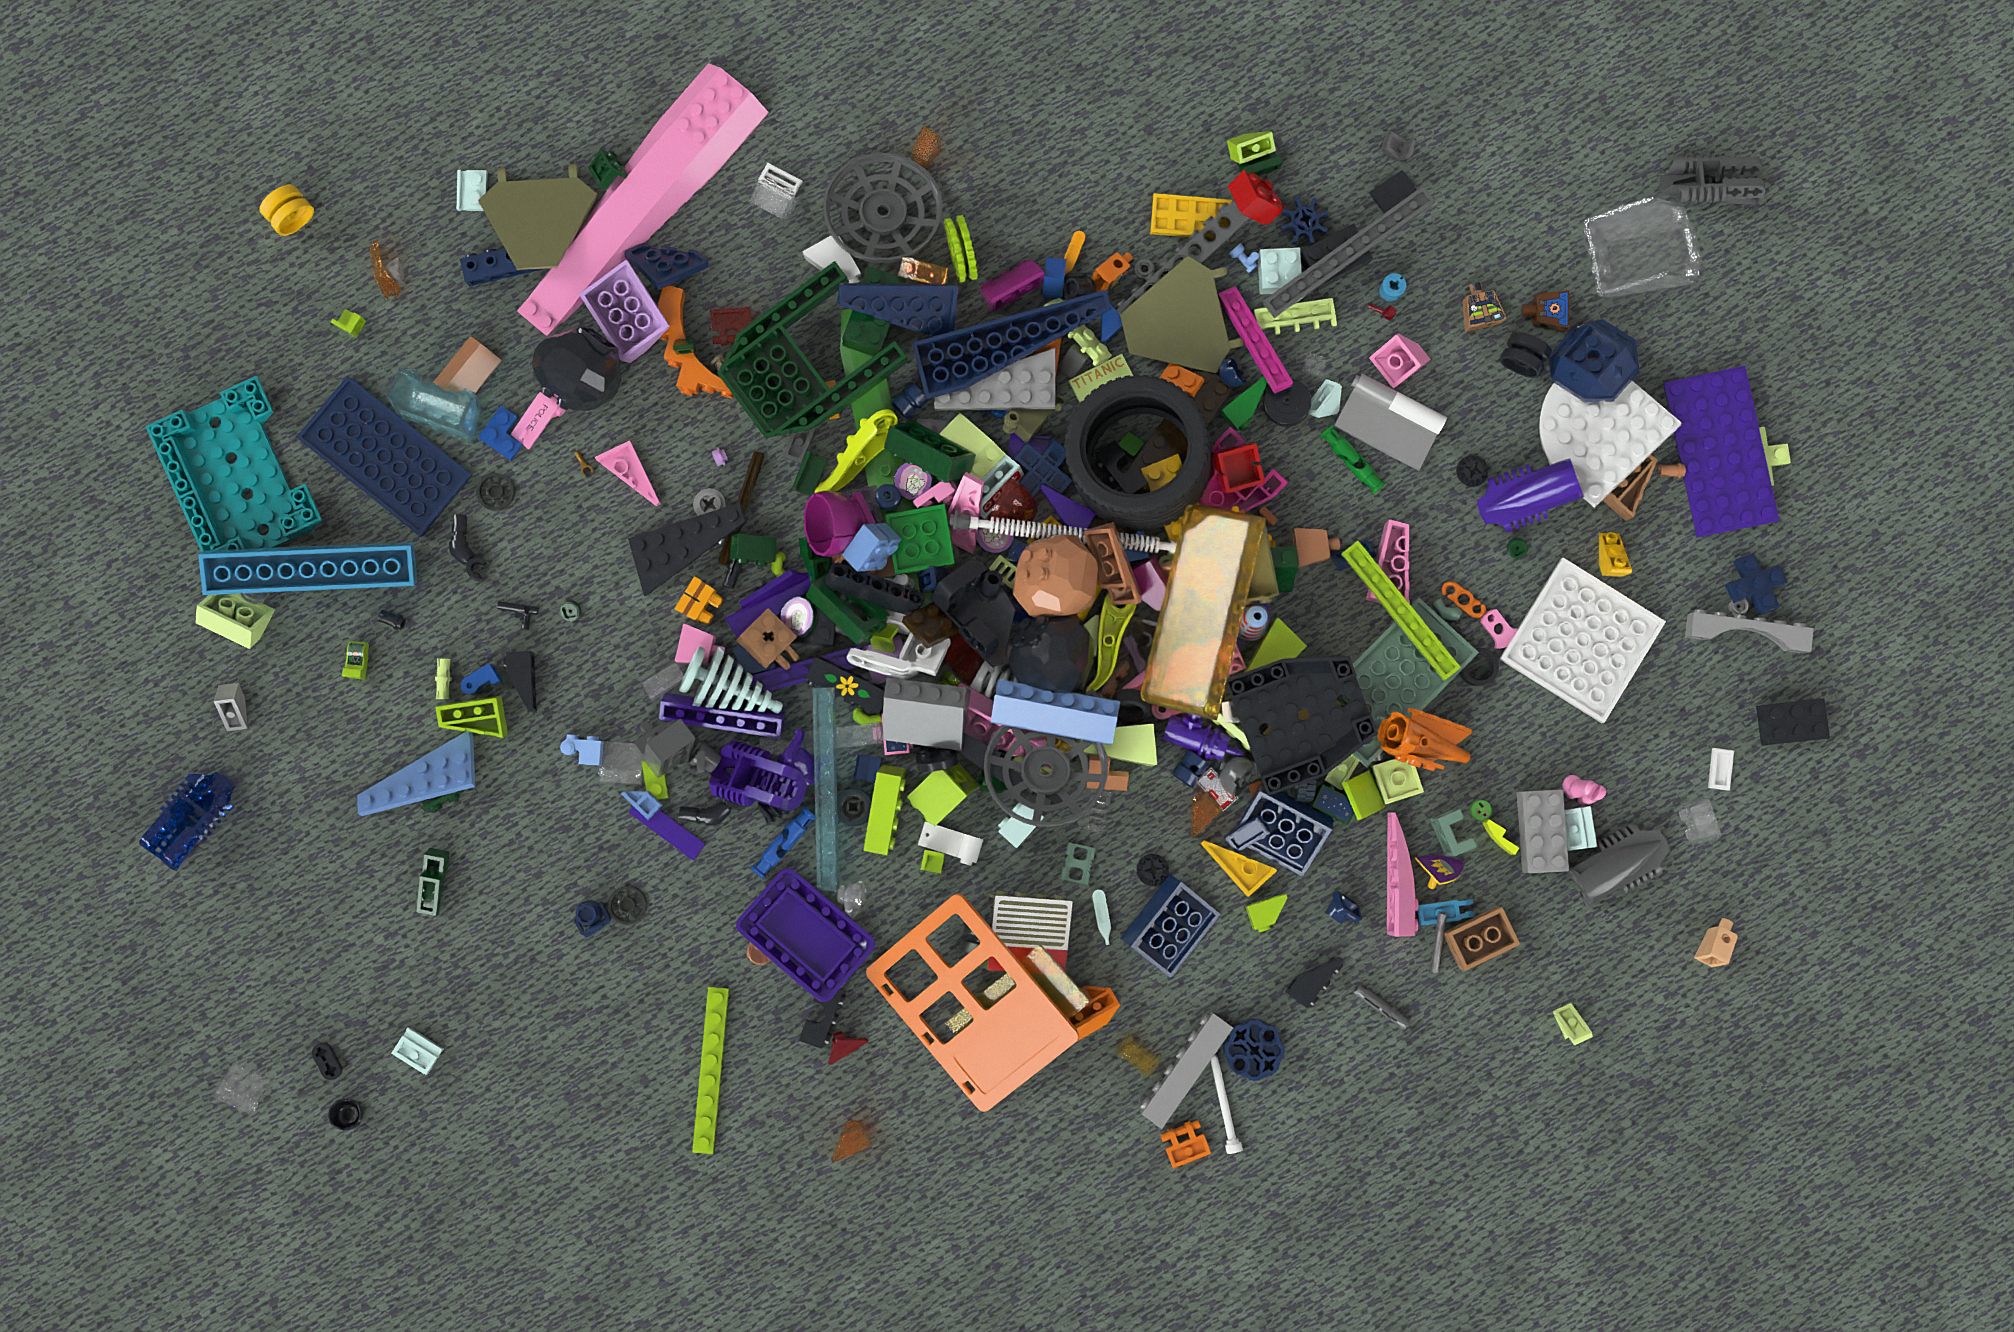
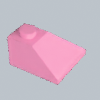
(1399, 359)

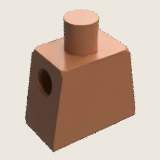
(1313, 545)

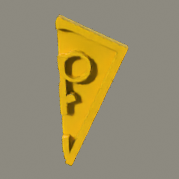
(1242, 870)

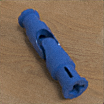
(793, 831)

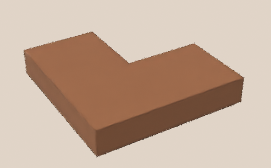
(1116, 779)

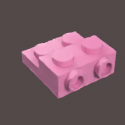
(940, 494)

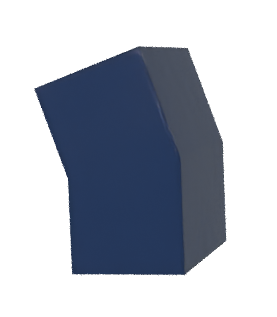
(867, 768)

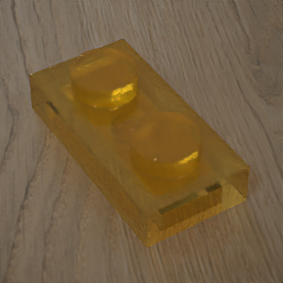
(1137, 1056)

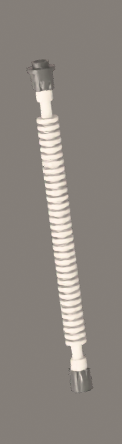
(966, 521)

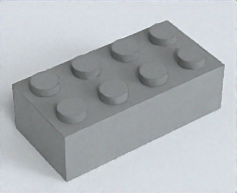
(1542, 831)

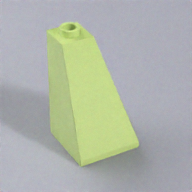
(1130, 744)

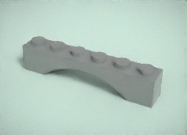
(1789, 638)

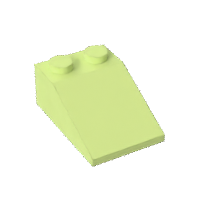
(967, 435)

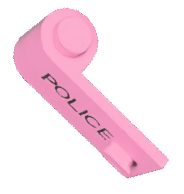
(536, 419)

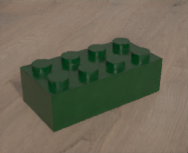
(865, 331)
(929, 451)

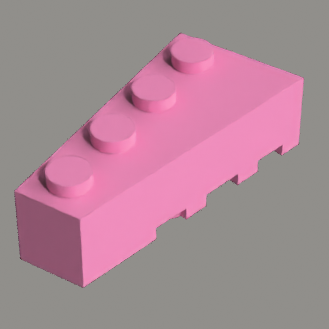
(1393, 557)

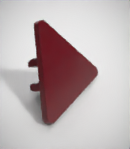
(844, 1046)

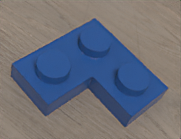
(496, 433)

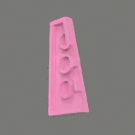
(967, 501)

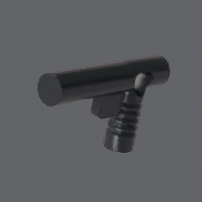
(519, 612)

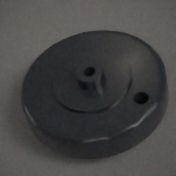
(1287, 406)

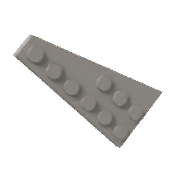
(1022, 385)

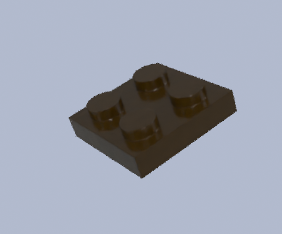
(930, 625)

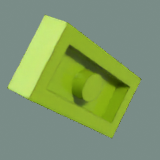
(655, 785)

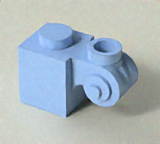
(589, 750)

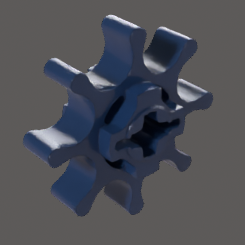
(1301, 228)

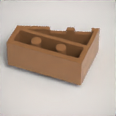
(1629, 492)

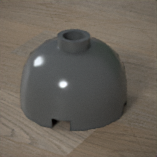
(1236, 774)

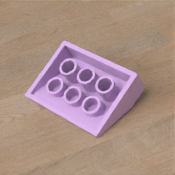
(625, 311)

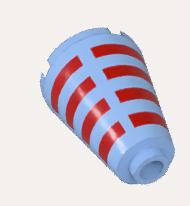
(1251, 627)

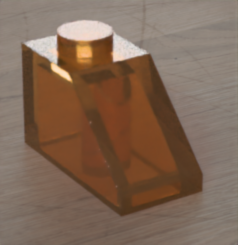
(926, 147)
(922, 271)
(1202, 812)
(852, 1140)

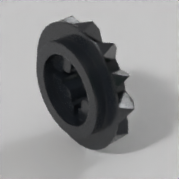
(1464, 474)
(1145, 863)

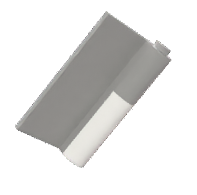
(1390, 421)

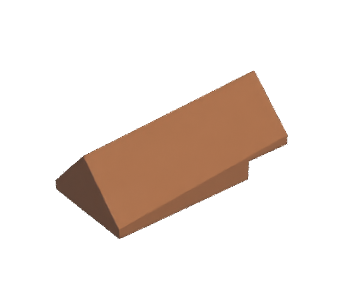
(1113, 565)

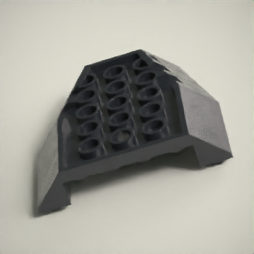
(1295, 747)

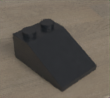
(823, 633)

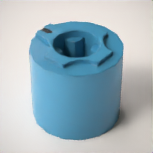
(1392, 287)

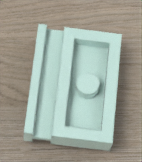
(470, 188)
(1580, 829)
(417, 1051)

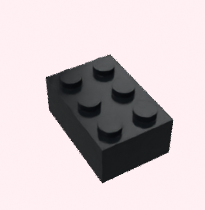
(1322, 248)
(1792, 722)

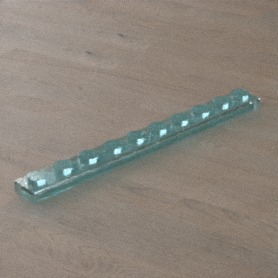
(825, 788)

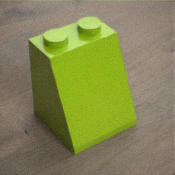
(942, 793)

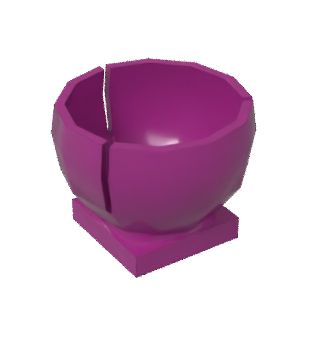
(836, 519)

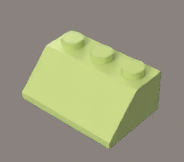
(234, 617)

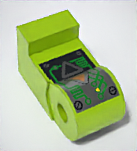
(356, 660)

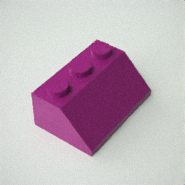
(1012, 285)

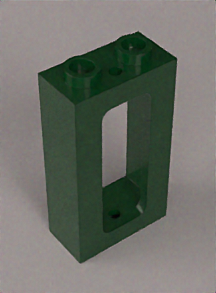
(844, 617)

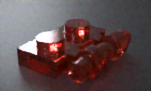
(729, 320)

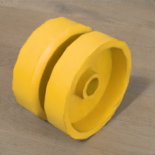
(286, 210)

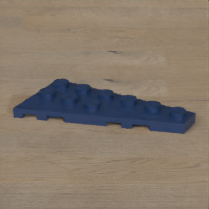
(911, 306)

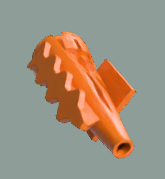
(1422, 739)

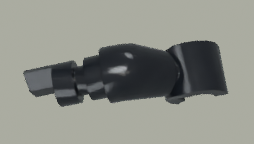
(459, 547)
(710, 815)

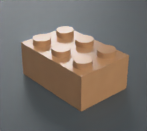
(1481, 938)

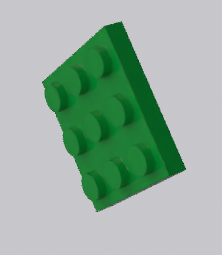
(924, 539)

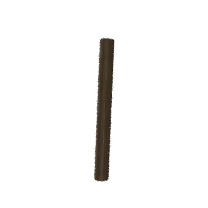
(744, 498)

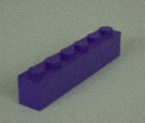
(751, 722)

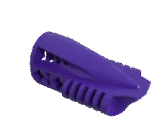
(1529, 494)
(750, 775)

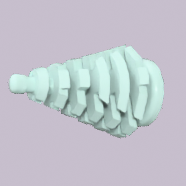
(730, 687)

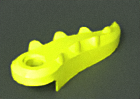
(860, 450)
(1110, 632)

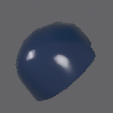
(1230, 374)

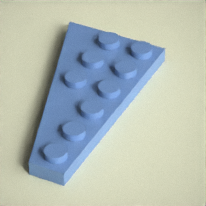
(433, 775)

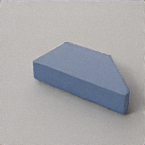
(643, 802)

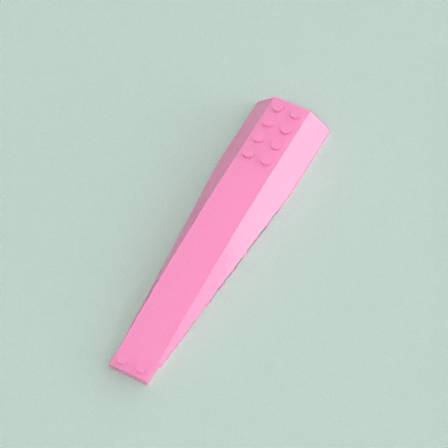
(663, 174)

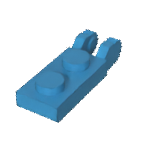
(1428, 913)

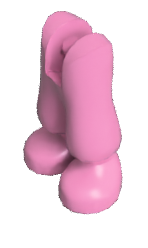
(1584, 790)

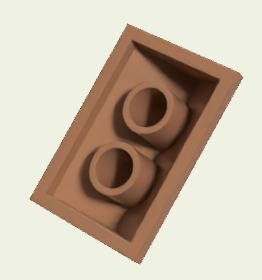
(468, 368)

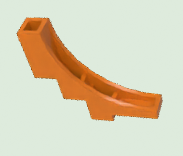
(692, 373)

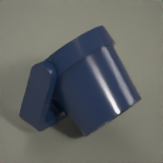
(1343, 908)
(590, 915)

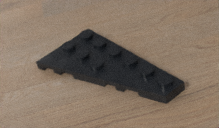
(676, 546)

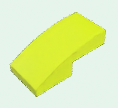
(1496, 833)

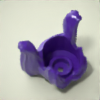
(798, 758)

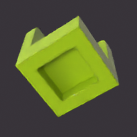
(350, 323)
(883, 640)
(932, 861)

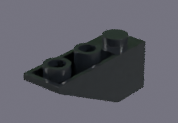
(1309, 984)

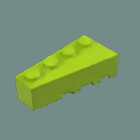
(884, 809)

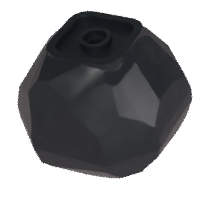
(578, 368)
(1052, 653)

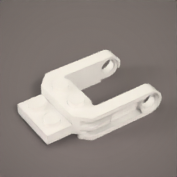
(911, 660)

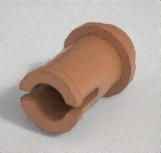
(1672, 470)

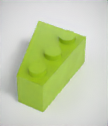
(475, 716)

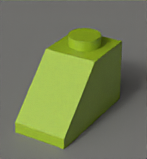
(1250, 146)
(1265, 912)

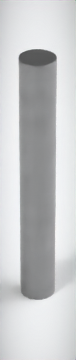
(1438, 942)

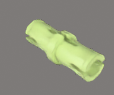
(443, 678)

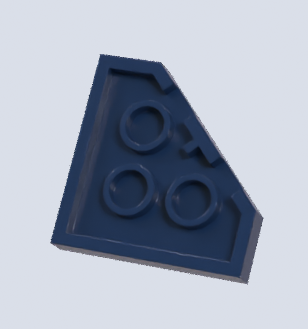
(666, 264)

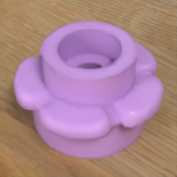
(719, 457)

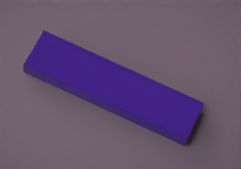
(672, 832)

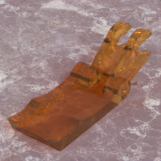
(381, 278)

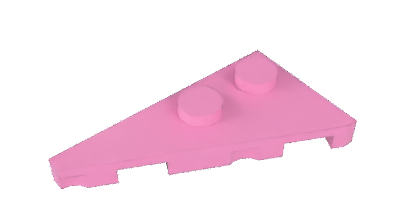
(627, 466)

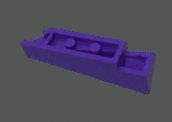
(771, 596)

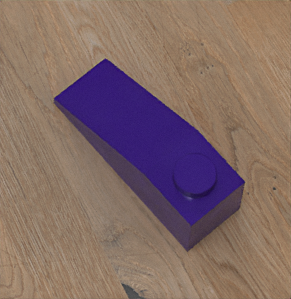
(1067, 510)

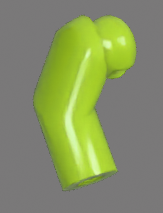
(776, 566)
(862, 718)

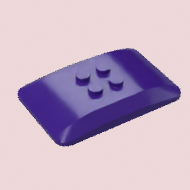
(805, 935)

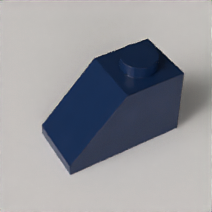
(930, 577)

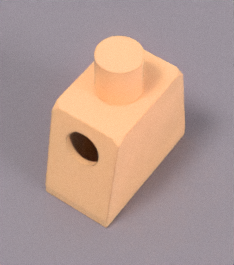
(1717, 945)

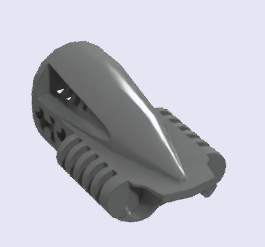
(1714, 179)
(1620, 863)

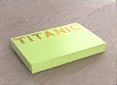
(1091, 379)

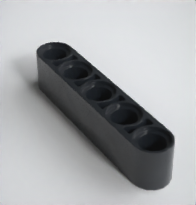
(873, 589)

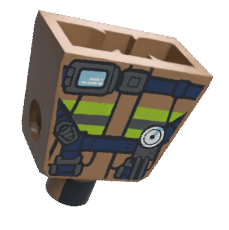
(1481, 309)

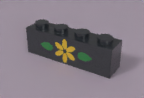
(847, 685)

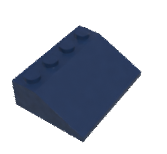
(1294, 829)
(1170, 926)

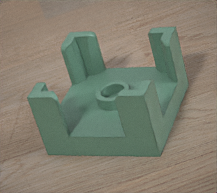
(1446, 836)

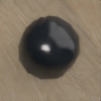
(342, 1121)

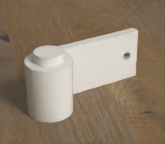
(951, 843)

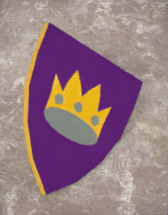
(1440, 868)

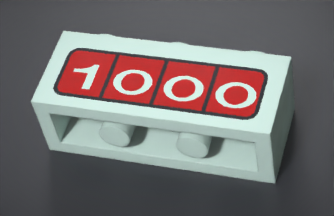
(995, 482)

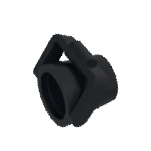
(1079, 286)

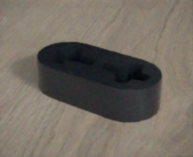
(322, 1063)

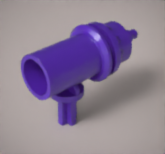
(1192, 735)

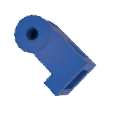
(477, 680)

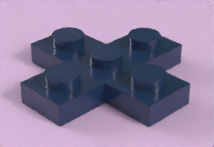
(1043, 467)
(1756, 584)

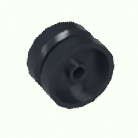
(1525, 354)

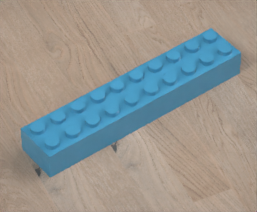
(307, 568)

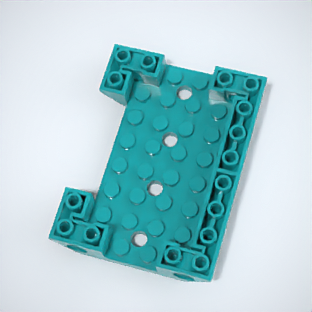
(214, 490)

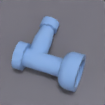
(1249, 261)

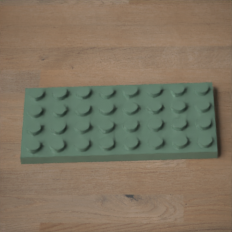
(1399, 677)

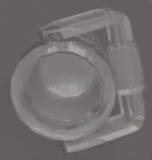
(852, 896)

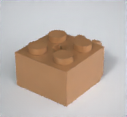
(767, 651)

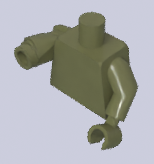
(1028, 421)

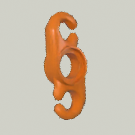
(1466, 608)

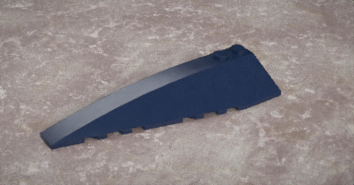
(976, 352)

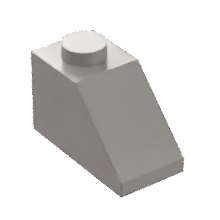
(231, 706)

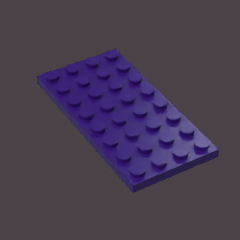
(1721, 452)

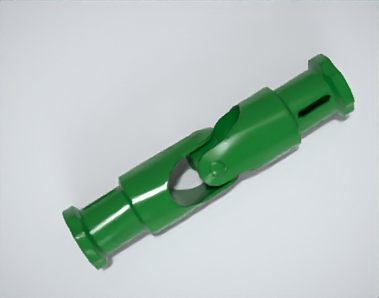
(1346, 452)

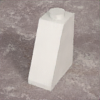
(828, 251)

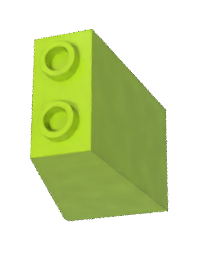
(1275, 645)

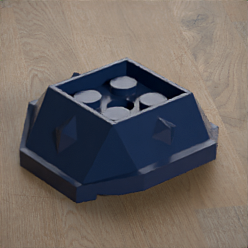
(1599, 378)

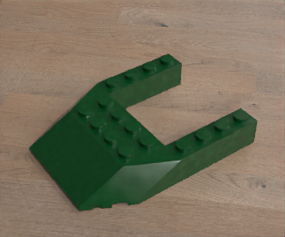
(778, 381)

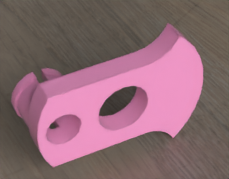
(1501, 640)

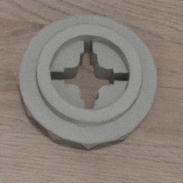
(708, 495)

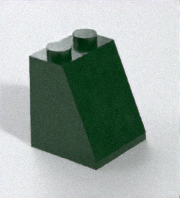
(1285, 567)

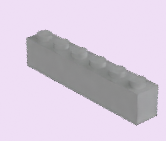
(1185, 1070)

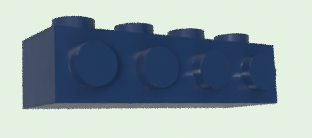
(489, 267)

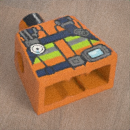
(1112, 271)

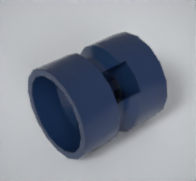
(909, 400)
(1186, 775)

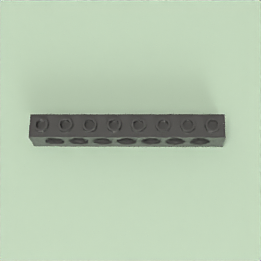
(1226, 211)

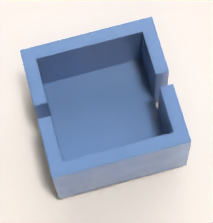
(871, 547)

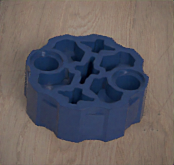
(1273, 1045)

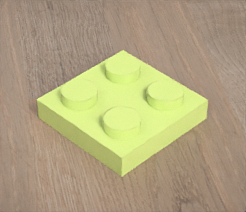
(1396, 780)

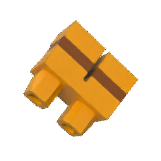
(697, 610)

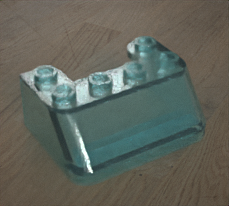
(434, 408)

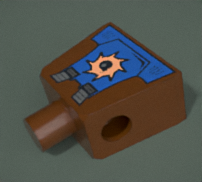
(1549, 311)

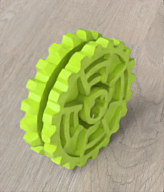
(960, 248)

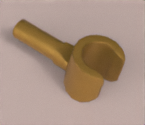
(583, 464)

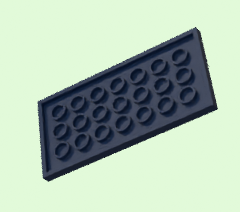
(384, 456)

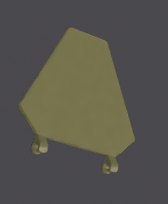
(537, 216)
(1180, 319)

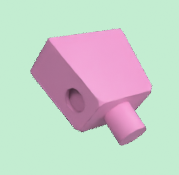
(689, 642)

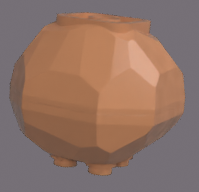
(1056, 577)

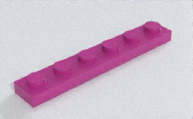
(1255, 340)

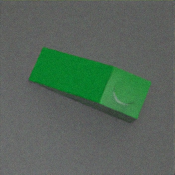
(1242, 408)

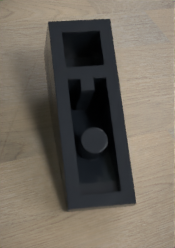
(521, 671)

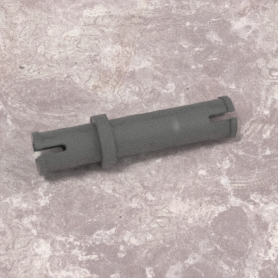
(1389, 1012)

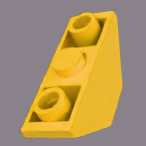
(1612, 555)

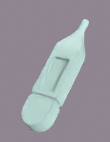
(1102, 914)

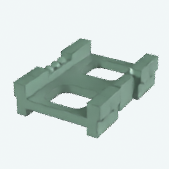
(1084, 865)

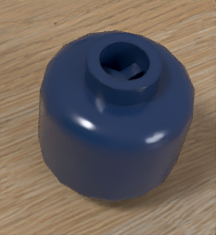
(885, 503)

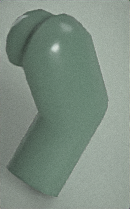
(1447, 612)

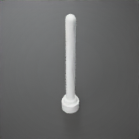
(1233, 1144)

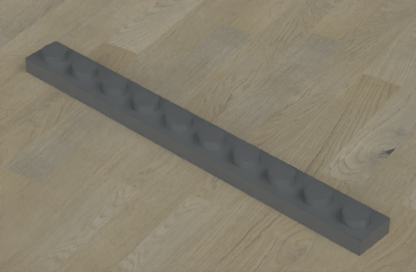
(1348, 252)

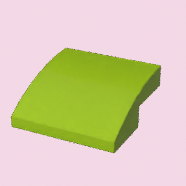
(1363, 795)

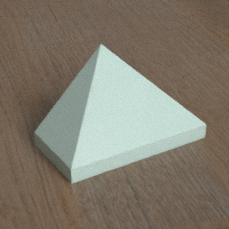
(1326, 399)

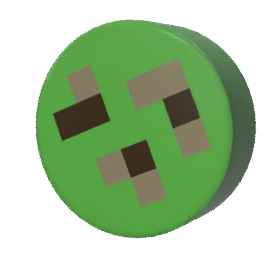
(1480, 810)

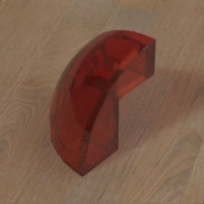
(1014, 503)
(963, 659)

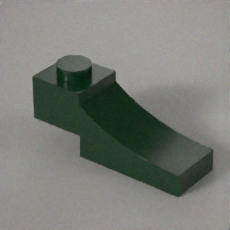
(816, 564)
(432, 881)

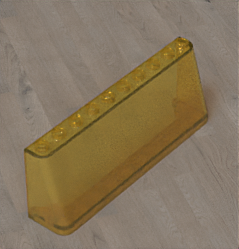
(1202, 610)

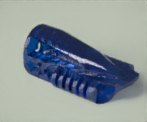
(191, 815)

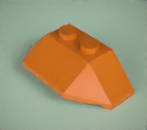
(1097, 1012)

